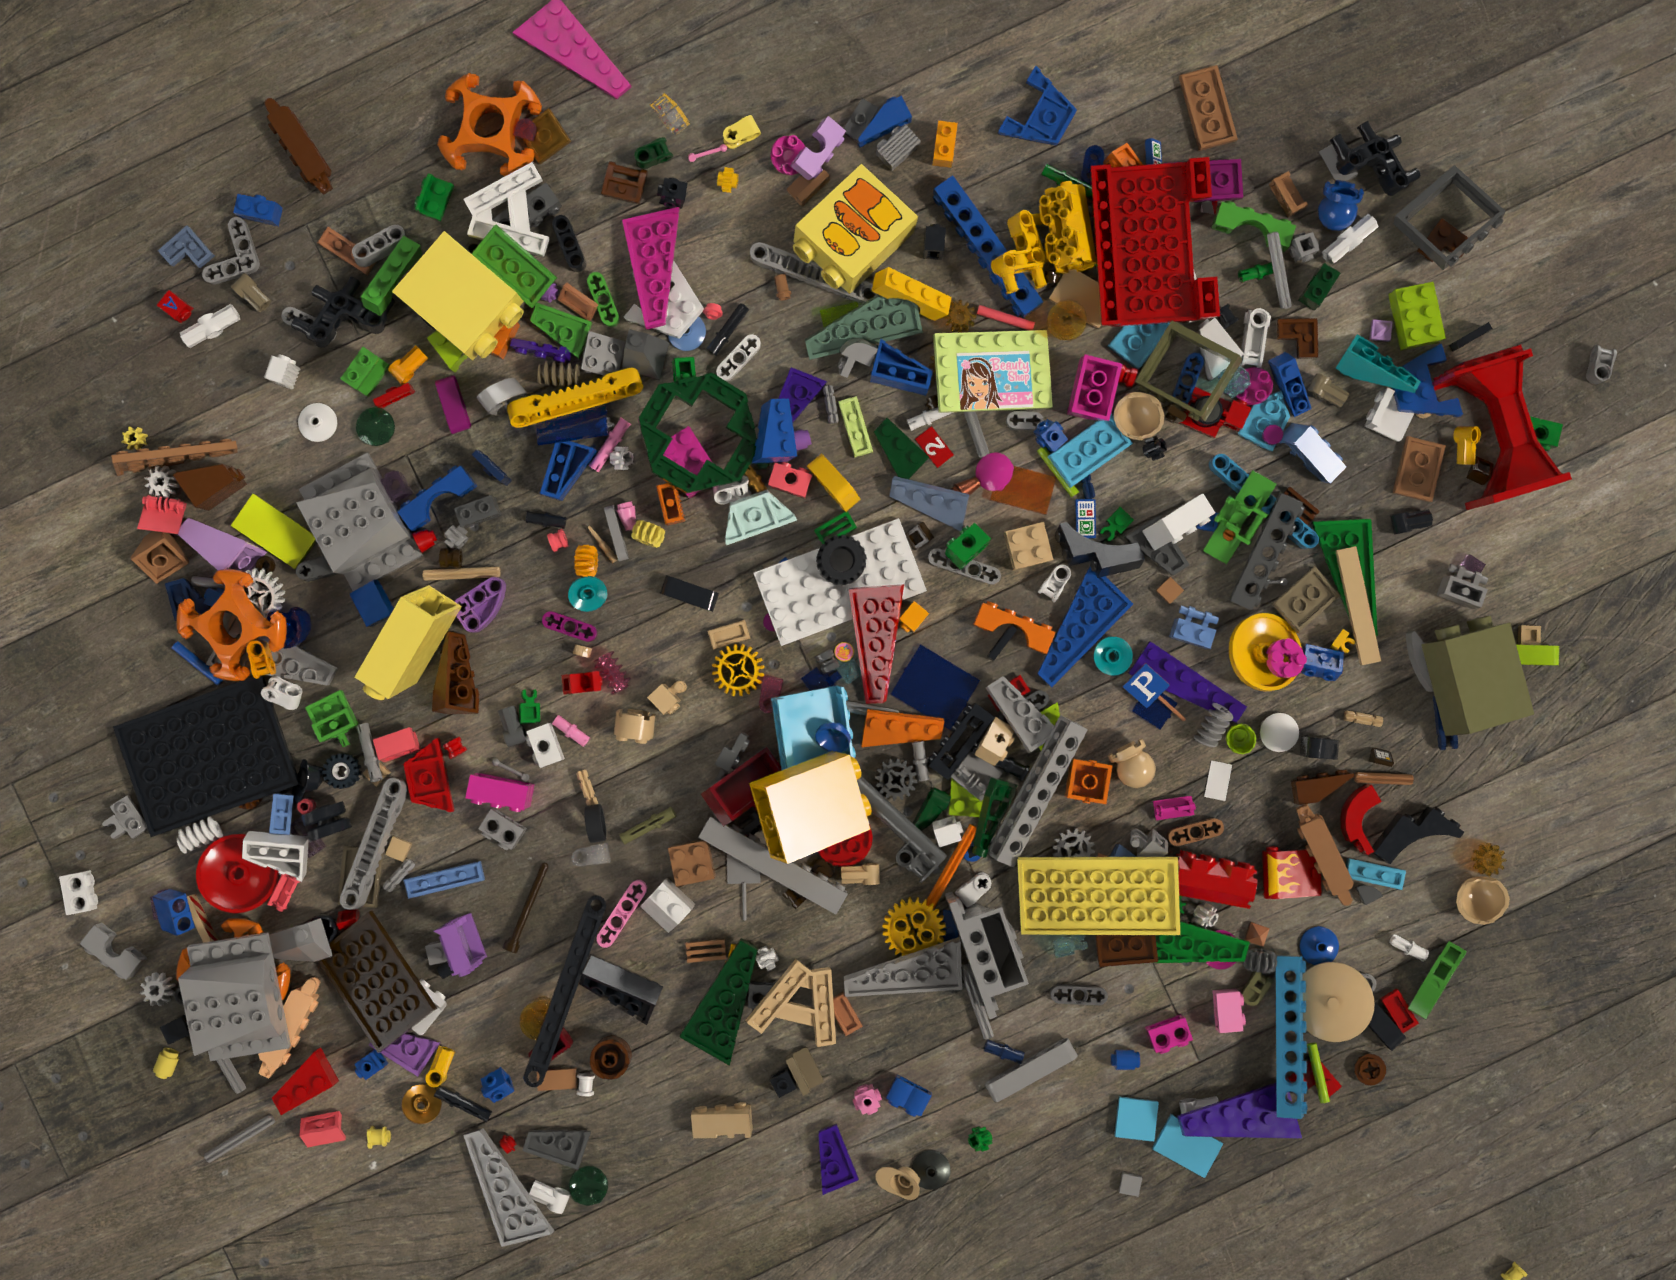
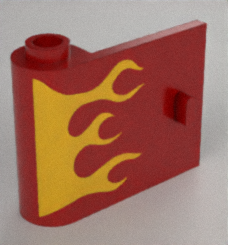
(1289, 874)

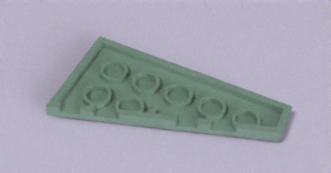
(871, 321)

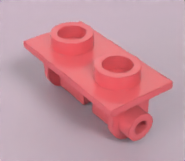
(283, 892)

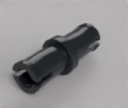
(546, 519)

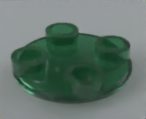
(375, 426)
(588, 1185)

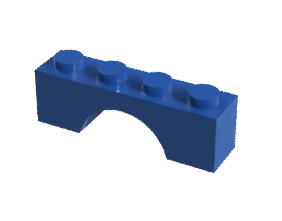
(417, 512)

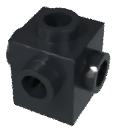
(672, 192)

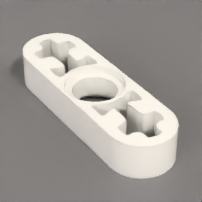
(751, 350)

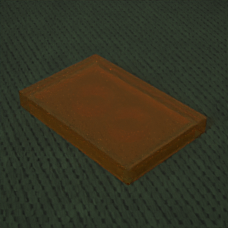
(1027, 491)

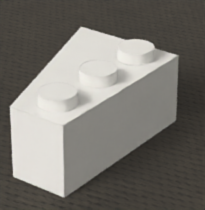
(1179, 522)
(277, 851)

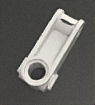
(1254, 337)

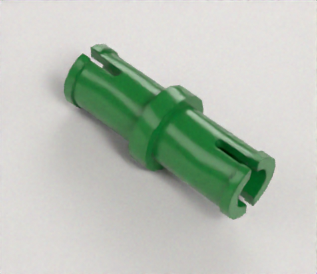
(1256, 272)

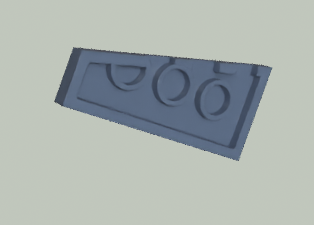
(937, 502)

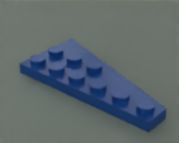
(1089, 617)

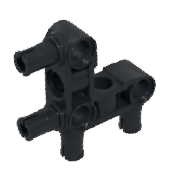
(1379, 155)
(332, 315)

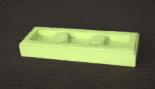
(855, 426)

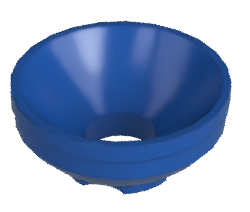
(833, 741)

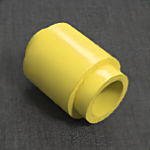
(166, 1063)

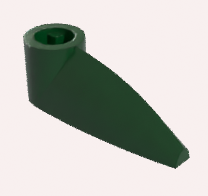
(933, 805)

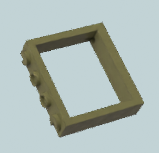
(1201, 341)

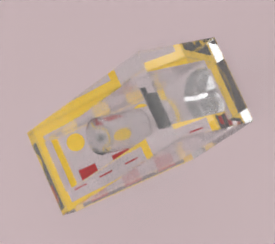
(670, 114)

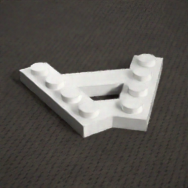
(513, 189)

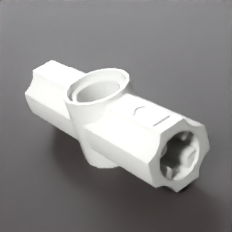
(1350, 239)
(210, 326)

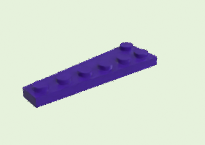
(1186, 682)

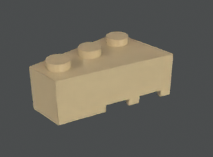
(722, 1121)

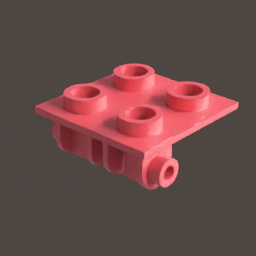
(161, 514)

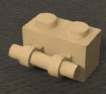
(666, 698)

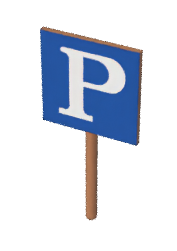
(1147, 687)

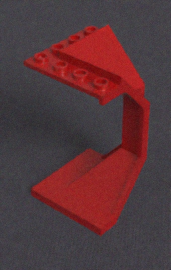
(1522, 461)

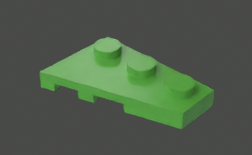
(562, 327)

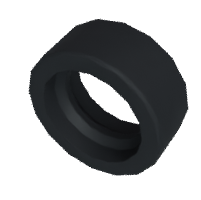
(595, 823)

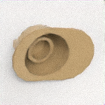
(899, 1181)

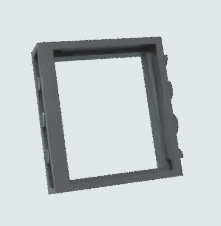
(1471, 190)

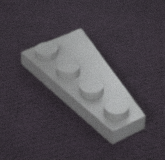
(1021, 714)

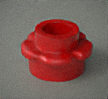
(507, 1143)

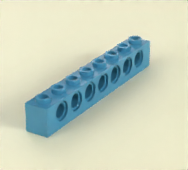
(1285, 1107)

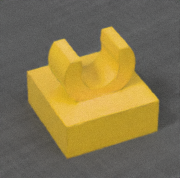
(1341, 640)

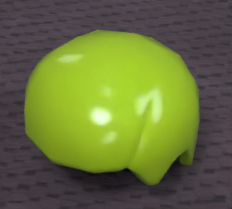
(1240, 738)

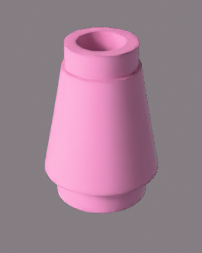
(627, 514)

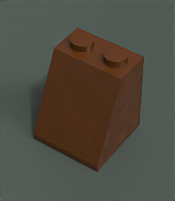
(211, 484)

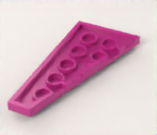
(567, 42)
(651, 251)

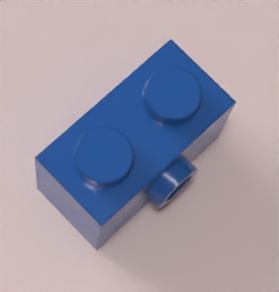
(258, 209)

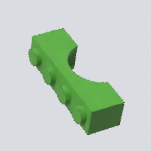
(1231, 216)
(402, 259)

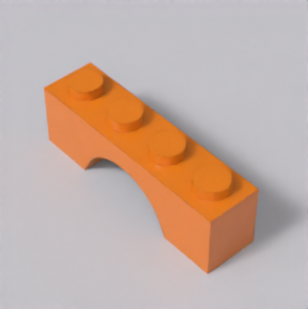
(1037, 637)

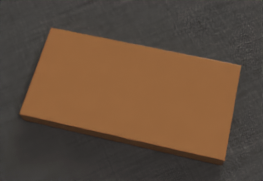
(1208, 108)

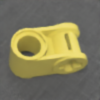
(743, 131)

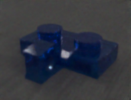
(816, 680)

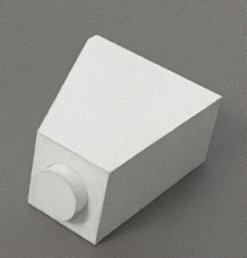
(1215, 332)

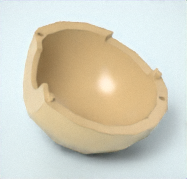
(1139, 415)
(1482, 900)

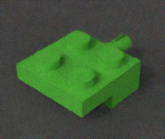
(332, 718)

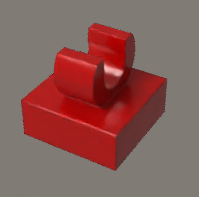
(347, 918)

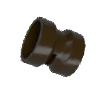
(452, 558)

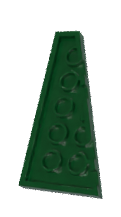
(719, 1013)

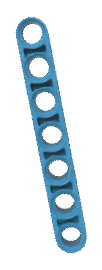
(1224, 474)

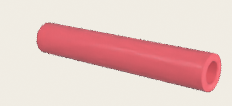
(1005, 318)

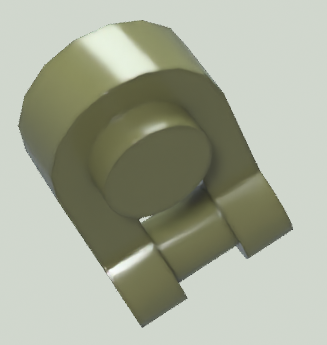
(1252, 994)

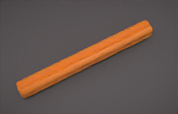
(952, 865)

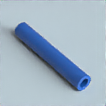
(195, 661)

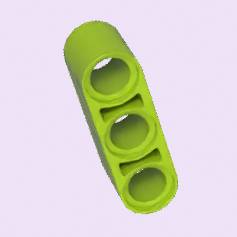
(1538, 654)

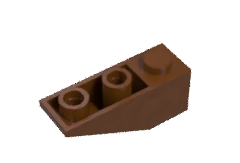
(1314, 789)

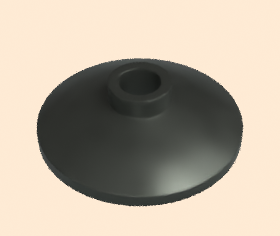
(931, 1160)

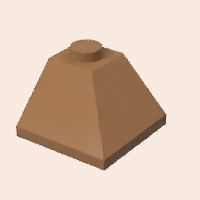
(159, 556)

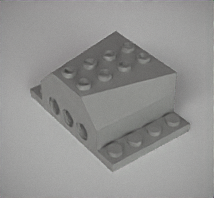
(357, 523)
(989, 950)
(233, 998)

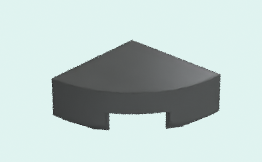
(1368, 893)

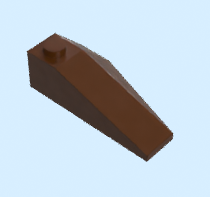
(454, 683)

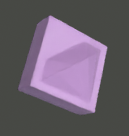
(1381, 330)

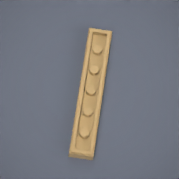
(1358, 605)

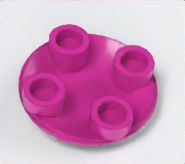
(784, 152)
(1260, 387)
(994, 471)

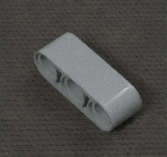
(369, 246)

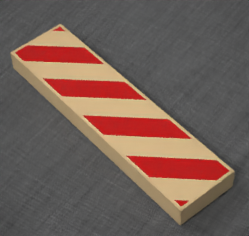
(201, 920)

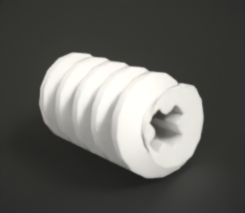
(199, 835)

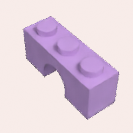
(829, 135)

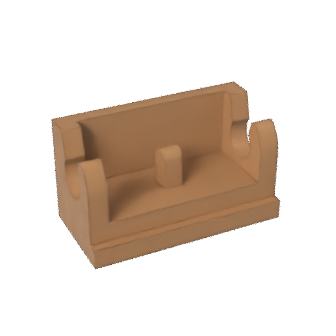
(1287, 194)

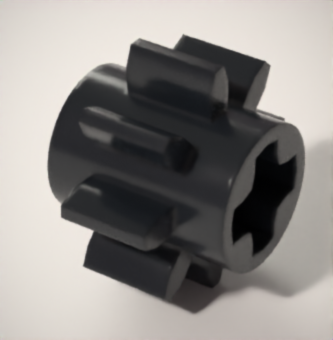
(1154, 448)

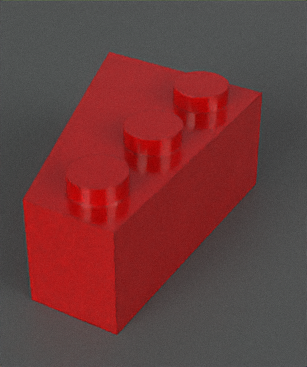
(307, 1082)

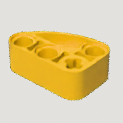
(833, 482)

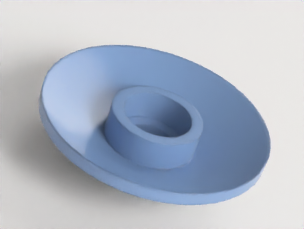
(692, 339)

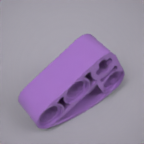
(482, 611)

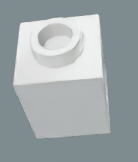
(947, 831)

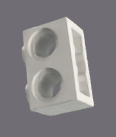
(73, 893)

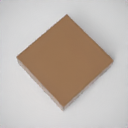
(1169, 590)

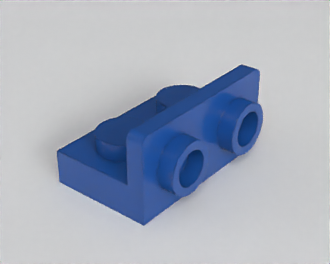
(1322, 662)

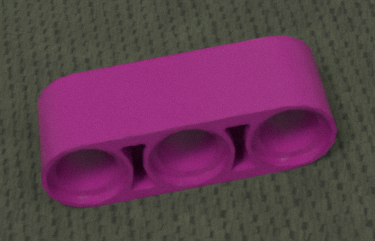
(453, 404)

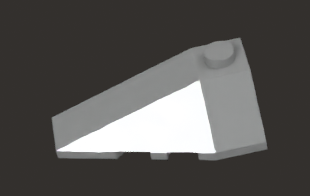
(301, 943)

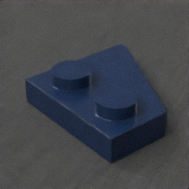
(181, 590)

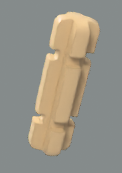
(1363, 718)
(586, 787)

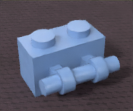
(1191, 632)

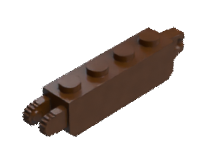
(300, 145)

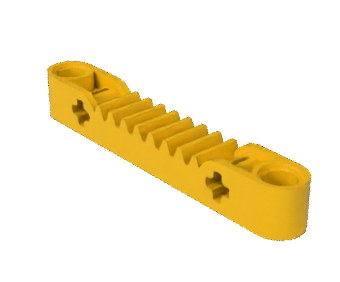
(525, 413)

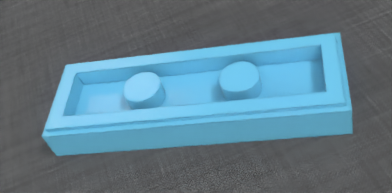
(1376, 873)

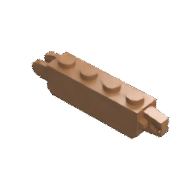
(1326, 854)

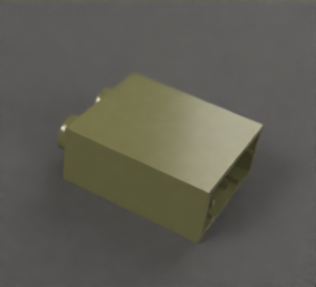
(1477, 676)

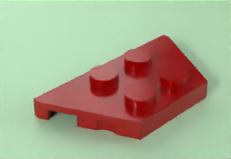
(428, 778)

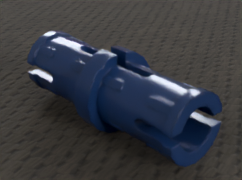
(1004, 1051)

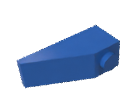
(891, 115)

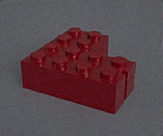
(733, 793)

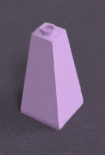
(220, 548)

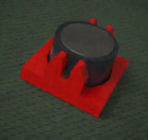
(1214, 420)

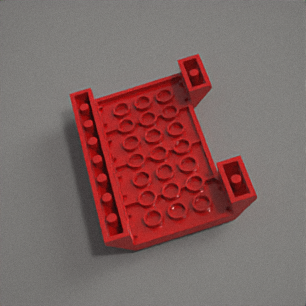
(1148, 243)

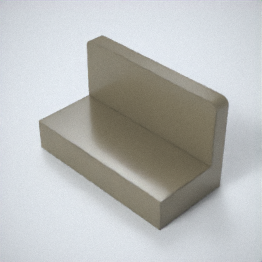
(804, 1070)

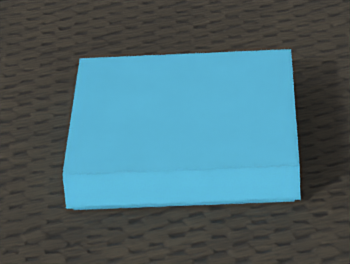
(1136, 1118)

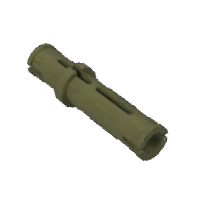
(668, 814)

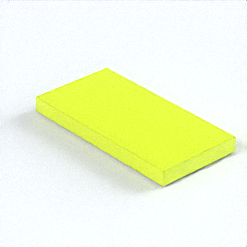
(274, 531)

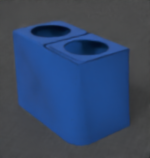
(372, 603)
(166, 913)

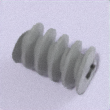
(1215, 726)

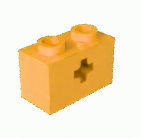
(944, 144)
(912, 617)

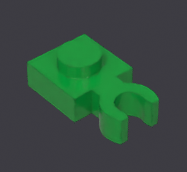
(1117, 522)
(529, 711)

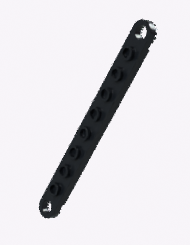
(564, 991)

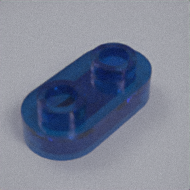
(1087, 161)

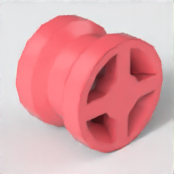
(557, 540)

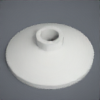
(326, 426)

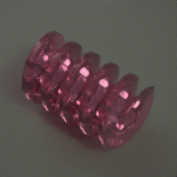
(612, 673)

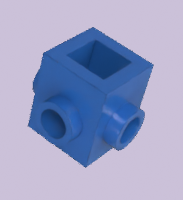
(1050, 435)
(497, 1085)

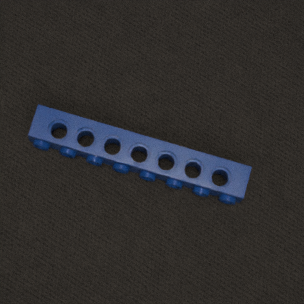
(951, 189)

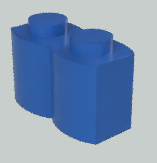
(908, 1095)

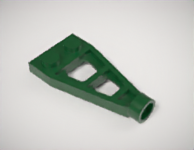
(998, 790)

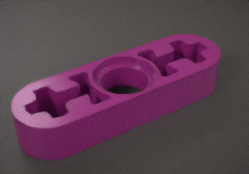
(585, 626)

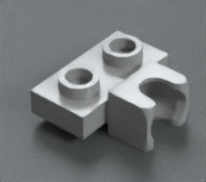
(126, 819)

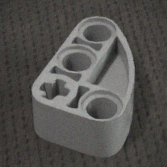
(499, 395)

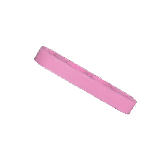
(620, 912)

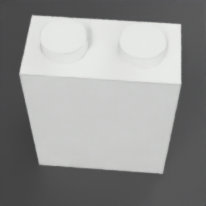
(668, 905)

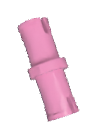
(571, 730)

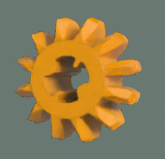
(586, 561)

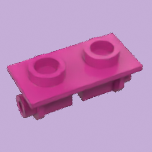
(1174, 808)

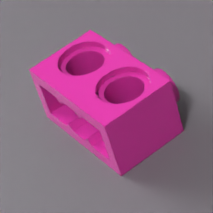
(1167, 1028)

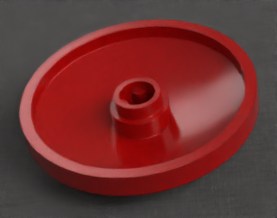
(229, 880)

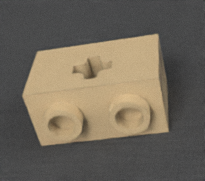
(995, 741)

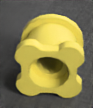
(378, 1136)

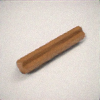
(1383, 778)

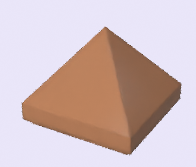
(1257, 934)

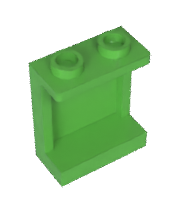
(365, 372)

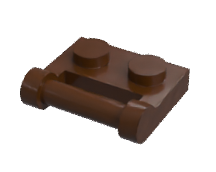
(622, 188)

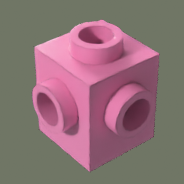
(867, 1092)

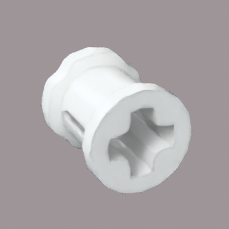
(585, 1084)

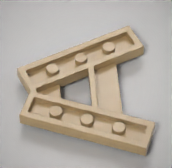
(777, 1002)

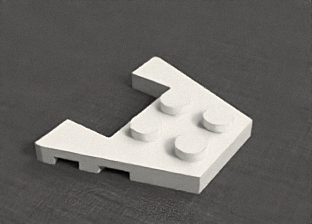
(681, 311)

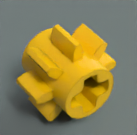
(727, 179)

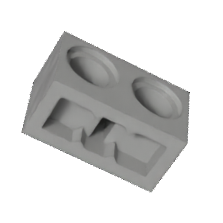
(504, 823)

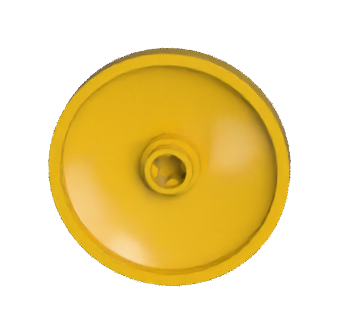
(1249, 650)

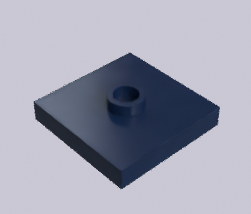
(491, 468)

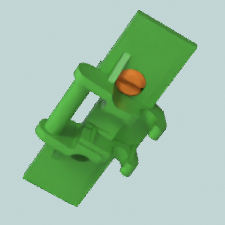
(1234, 513)

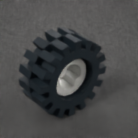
(332, 767)

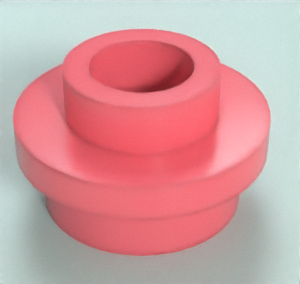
(713, 311)

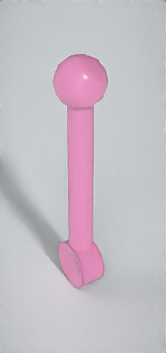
(692, 157)

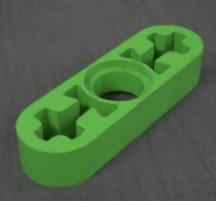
(593, 288)

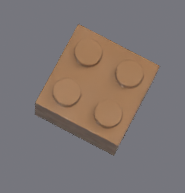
(691, 862)

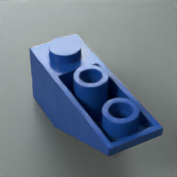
(1289, 381)

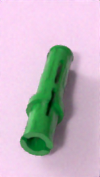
(1061, 176)

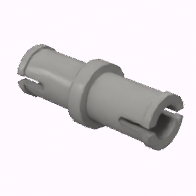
(920, 761)

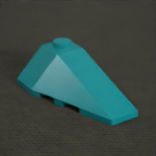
(1367, 364)

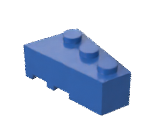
(900, 371)
(565, 468)

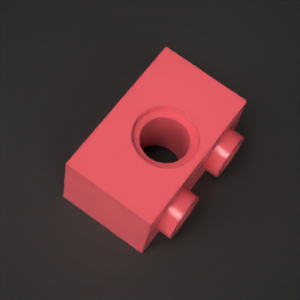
(778, 482)

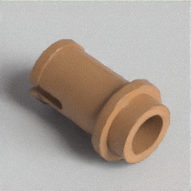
(782, 287)

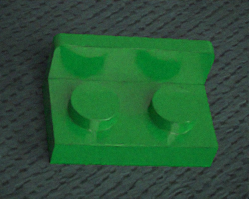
(433, 197)

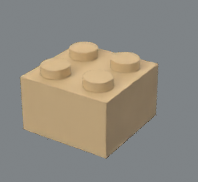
(1028, 546)

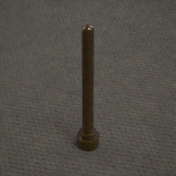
(512, 944)

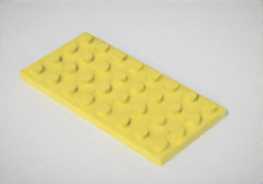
(1099, 895)

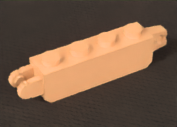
(296, 1010)

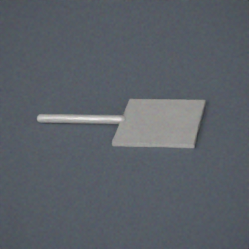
(741, 874)

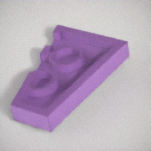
(411, 1052)

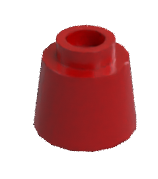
(424, 539)

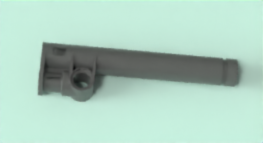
(923, 852)

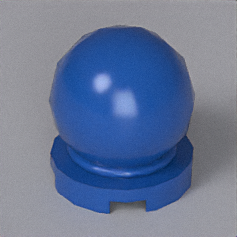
(1339, 205)

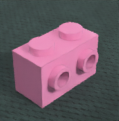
(1228, 1010)

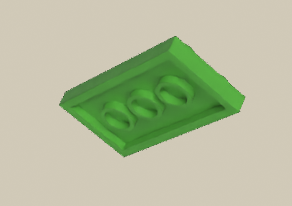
(514, 265)

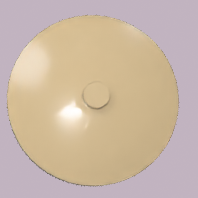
(1336, 1001)

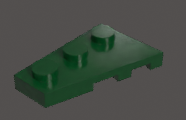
(900, 449)

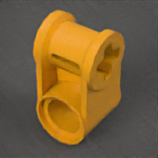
(260, 660)

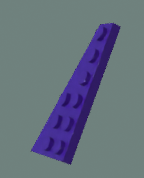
(1243, 1115)

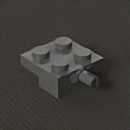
(729, 757)

